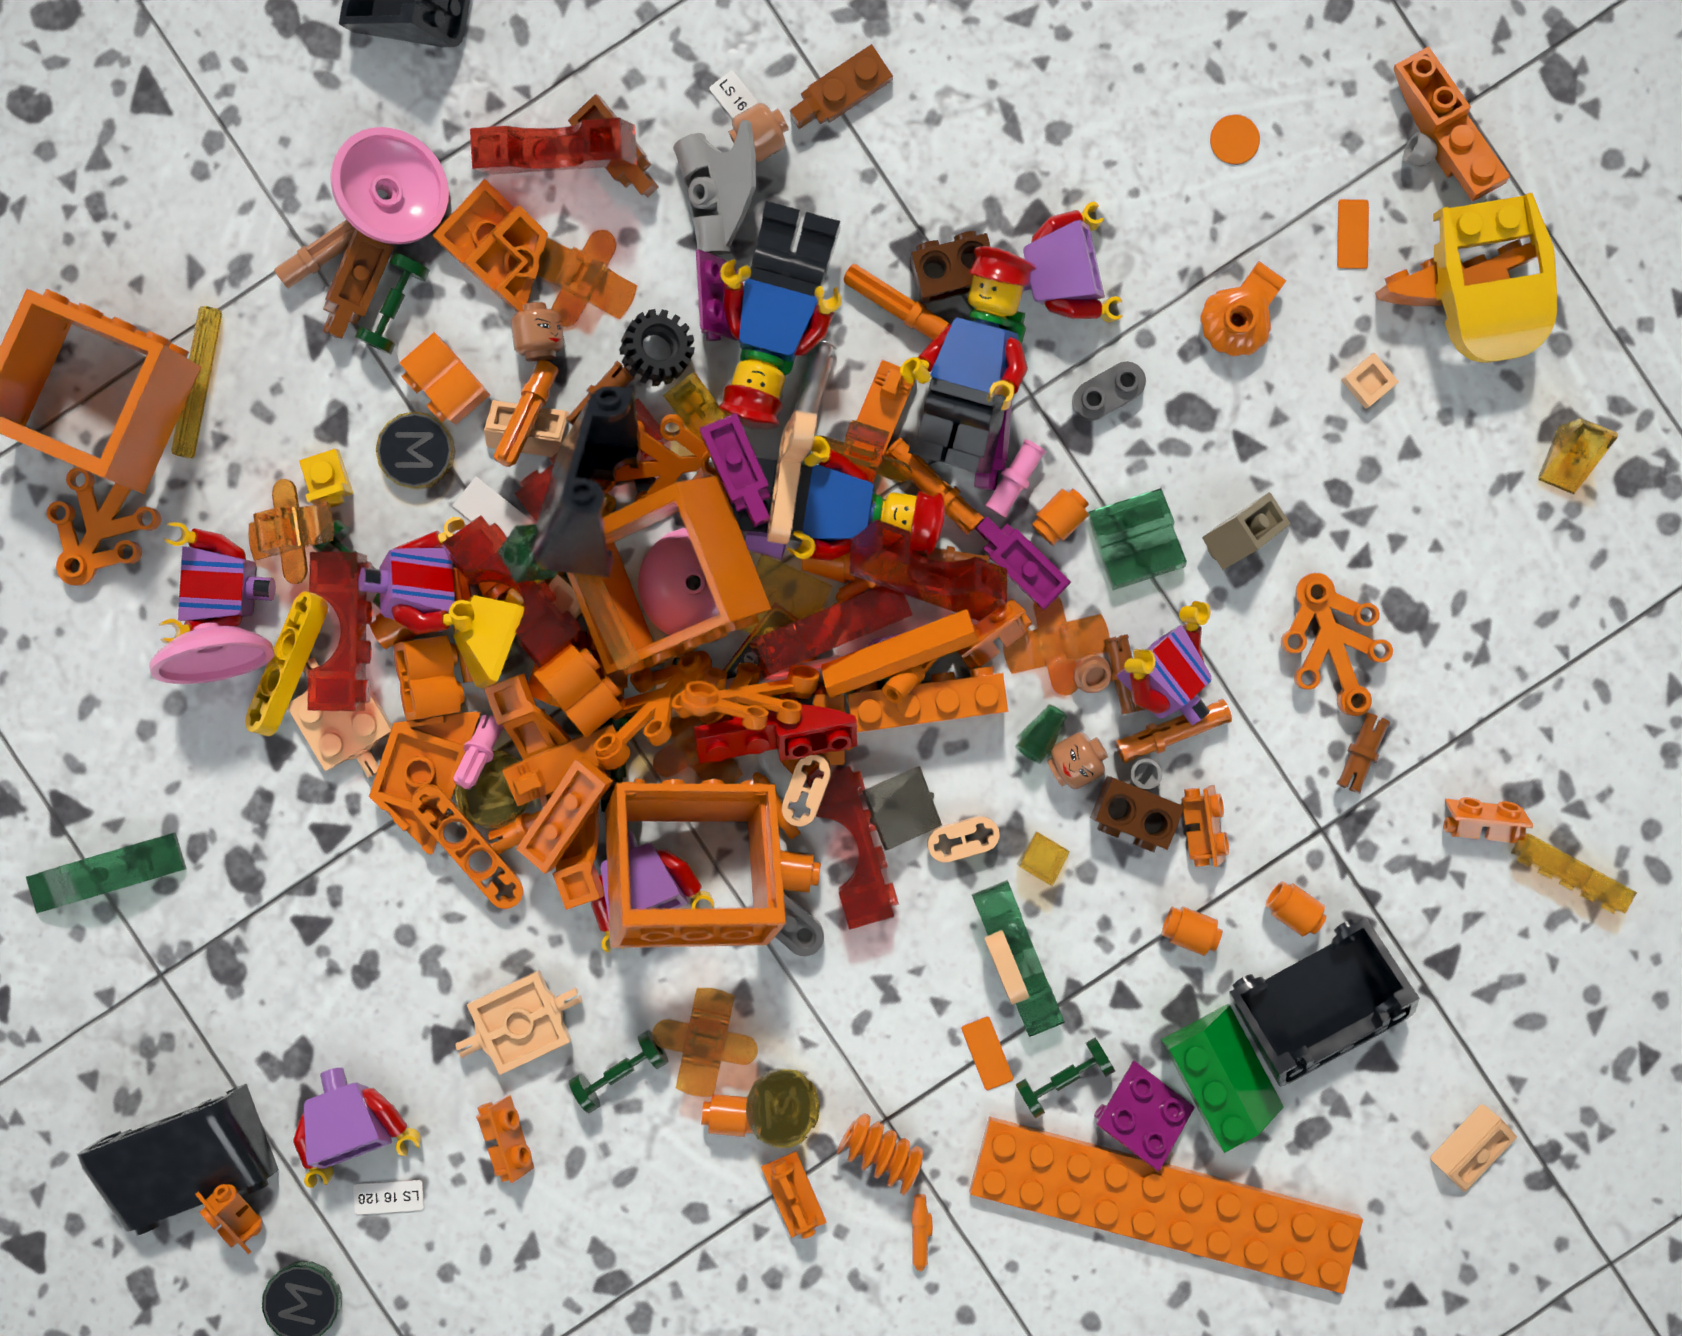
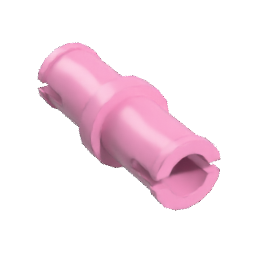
(1015, 478)

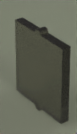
(902, 808)

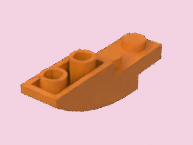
(1443, 115)
(1419, 287)

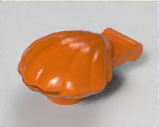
(1247, 305)

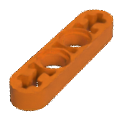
(465, 848)

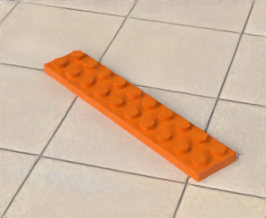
(1166, 1206)

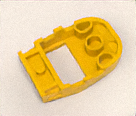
(1500, 316)

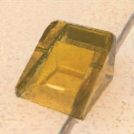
(1043, 858)

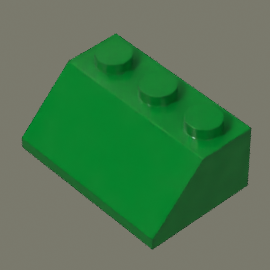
(1224, 1077)

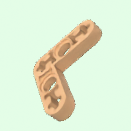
(794, 447)

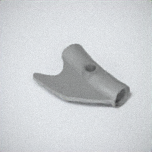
(718, 186)

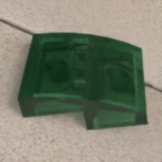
(1137, 539)

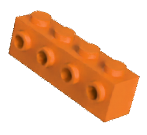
(931, 701)

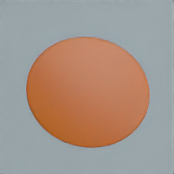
(1235, 139)

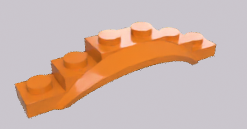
(533, 733)

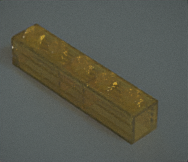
(1573, 874)

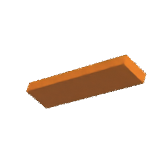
(899, 653)

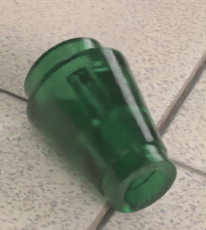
(1041, 734)

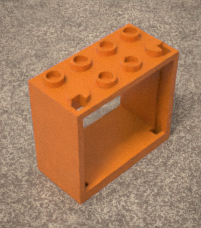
(150, 408)
(721, 557)
(696, 803)

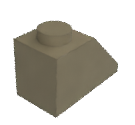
(1246, 531)

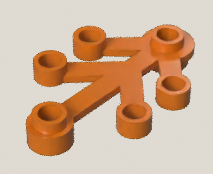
(666, 463)
(99, 526)
(1332, 638)
(710, 694)
(612, 749)

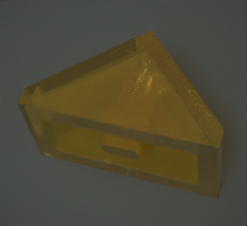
(693, 404)
(1575, 453)

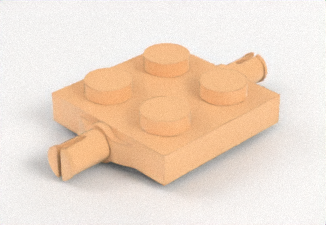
(341, 734)
(519, 1022)

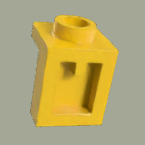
(326, 478)

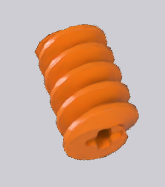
(883, 1152)

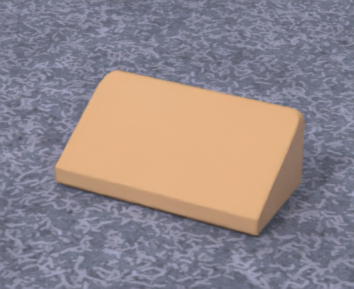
(544, 437)
(1473, 1147)

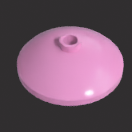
(403, 169)
(664, 585)
(210, 655)

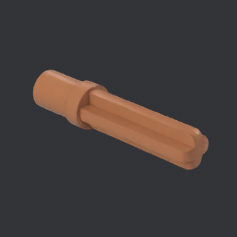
(312, 257)

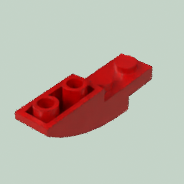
(816, 733)

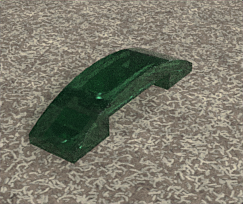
(105, 872)
(1001, 912)

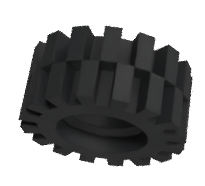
(665, 328)

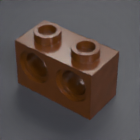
(956, 278)
(1139, 806)

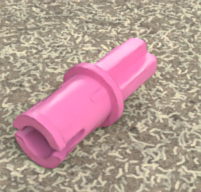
(478, 752)

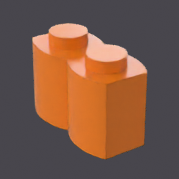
(444, 379)
(428, 677)
(579, 690)

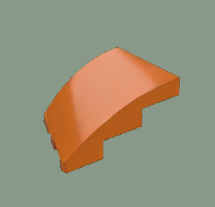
(495, 243)

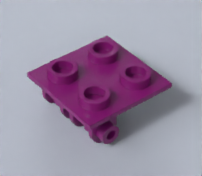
(711, 296)
(1144, 1115)

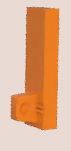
(885, 399)
(545, 770)
(564, 814)

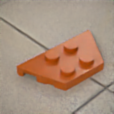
(421, 755)

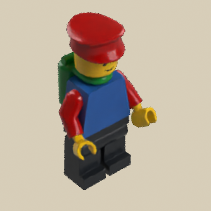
(777, 309)
(974, 366)
(839, 503)

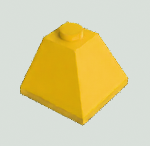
(489, 638)

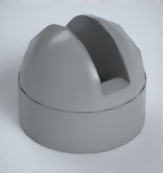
(1420, 150)
(1139, 770)

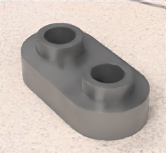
(1109, 390)
(797, 919)

